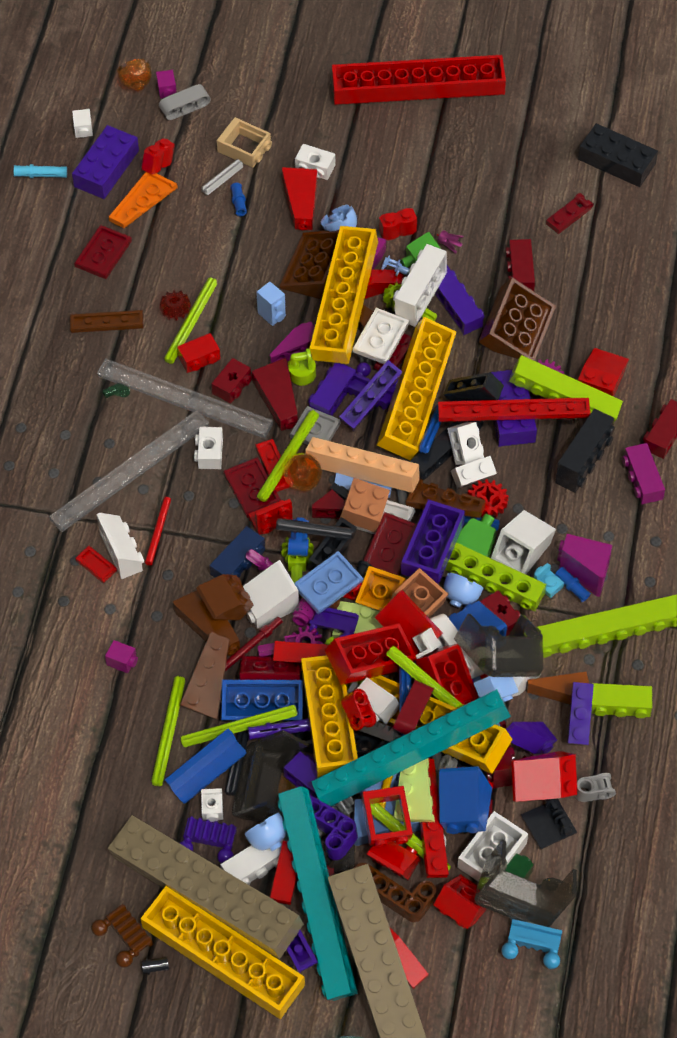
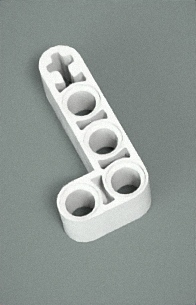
(447, 638)

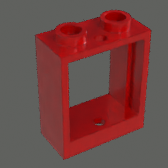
(380, 796)

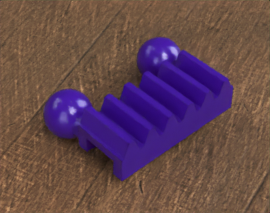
(360, 381)
(335, 620)
(210, 834)

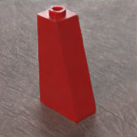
(300, 190)

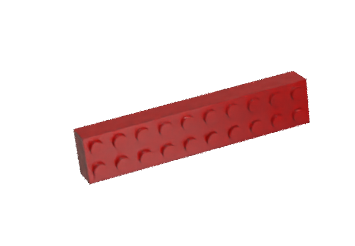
(418, 79)

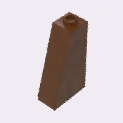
(198, 618)

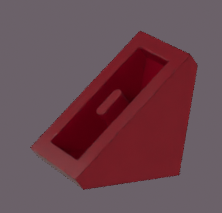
(328, 506)

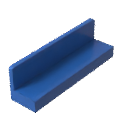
(205, 766)

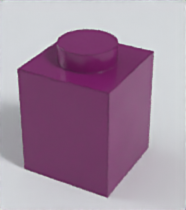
(166, 83)
(121, 656)

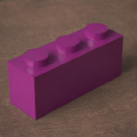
(643, 473)

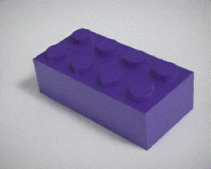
(105, 162)
(513, 431)
(433, 540)

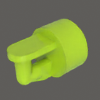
(302, 368)

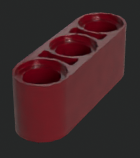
(413, 707)

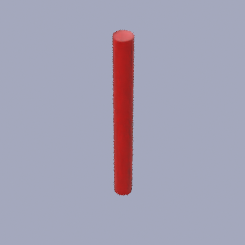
(157, 531)

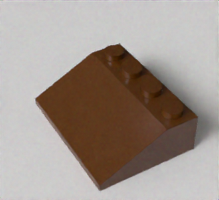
(310, 264)
(517, 321)

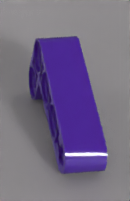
(335, 830)

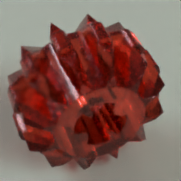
(175, 305)

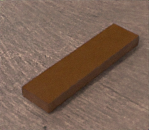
(106, 321)

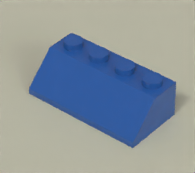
(255, 697)

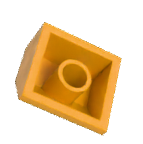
(378, 588)

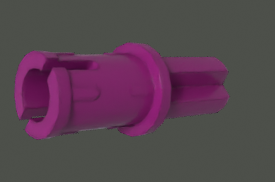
(257, 559)

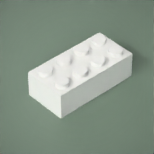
(420, 284)

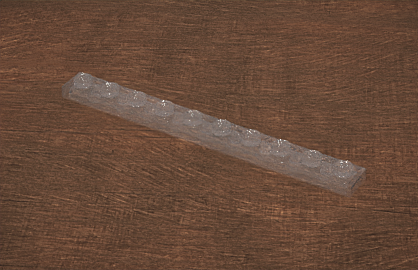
(185, 398)
(128, 471)

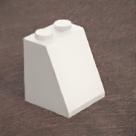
(523, 542)
(272, 595)

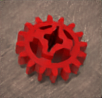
(497, 497)

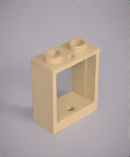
(245, 129)

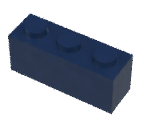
(232, 559)

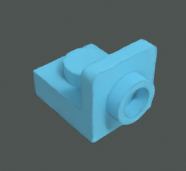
(552, 582)

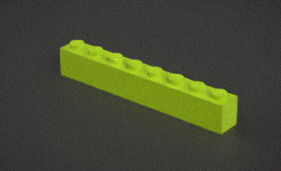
(609, 625)

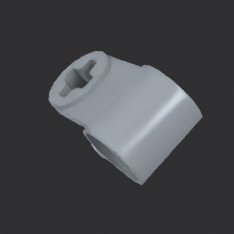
(598, 786)

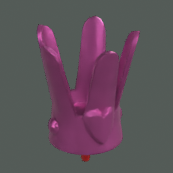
(448, 239)

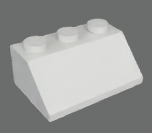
(120, 545)

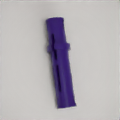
(254, 732)

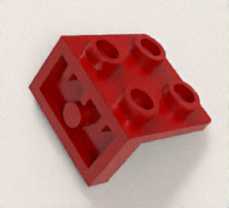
(265, 519)

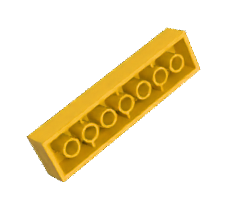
(344, 295)
(416, 388)
(480, 750)
(223, 952)

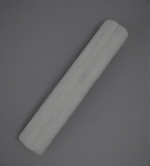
(223, 176)

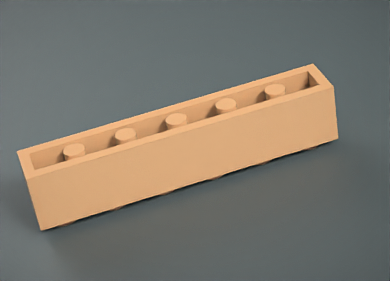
(365, 465)

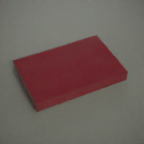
(103, 252)
(247, 482)
(390, 543)
(266, 669)

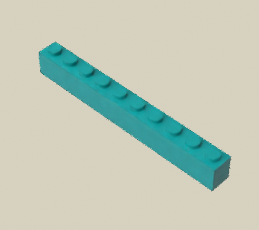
(411, 748)
(317, 895)

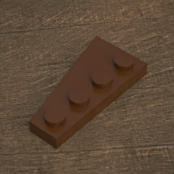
(423, 492)
(205, 686)

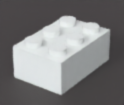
(482, 845)

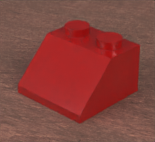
(396, 858)
(458, 902)

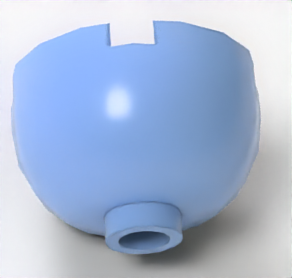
(341, 216)
(461, 590)
(267, 834)

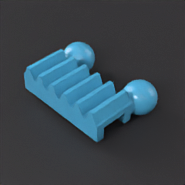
(533, 936)

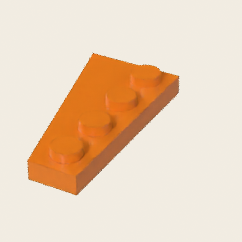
(142, 197)

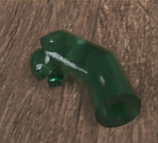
(116, 389)

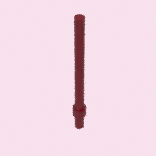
(263, 633)

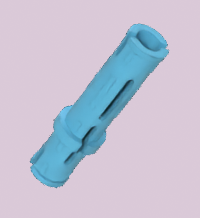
(40, 171)

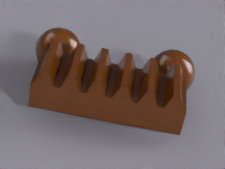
(127, 930)

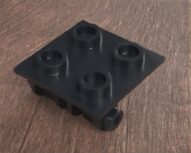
(549, 823)

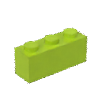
(622, 700)

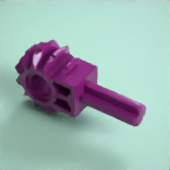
(268, 649)

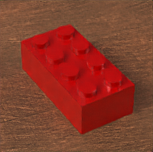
(365, 653)

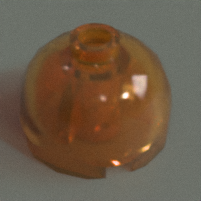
(135, 74)
(302, 471)

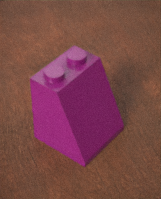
(586, 561)

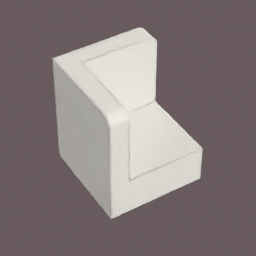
(426, 642)

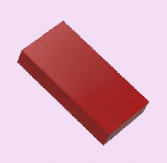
(96, 564)

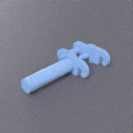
(398, 266)

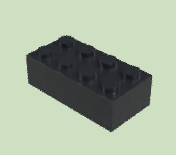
(617, 155)
(585, 451)

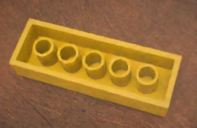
(329, 725)

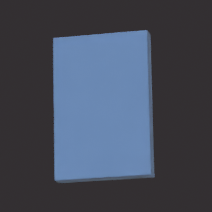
(328, 582)

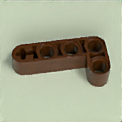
(408, 899)

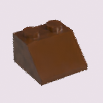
(225, 597)

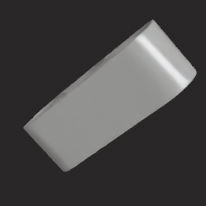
(184, 102)

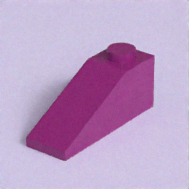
(296, 341)

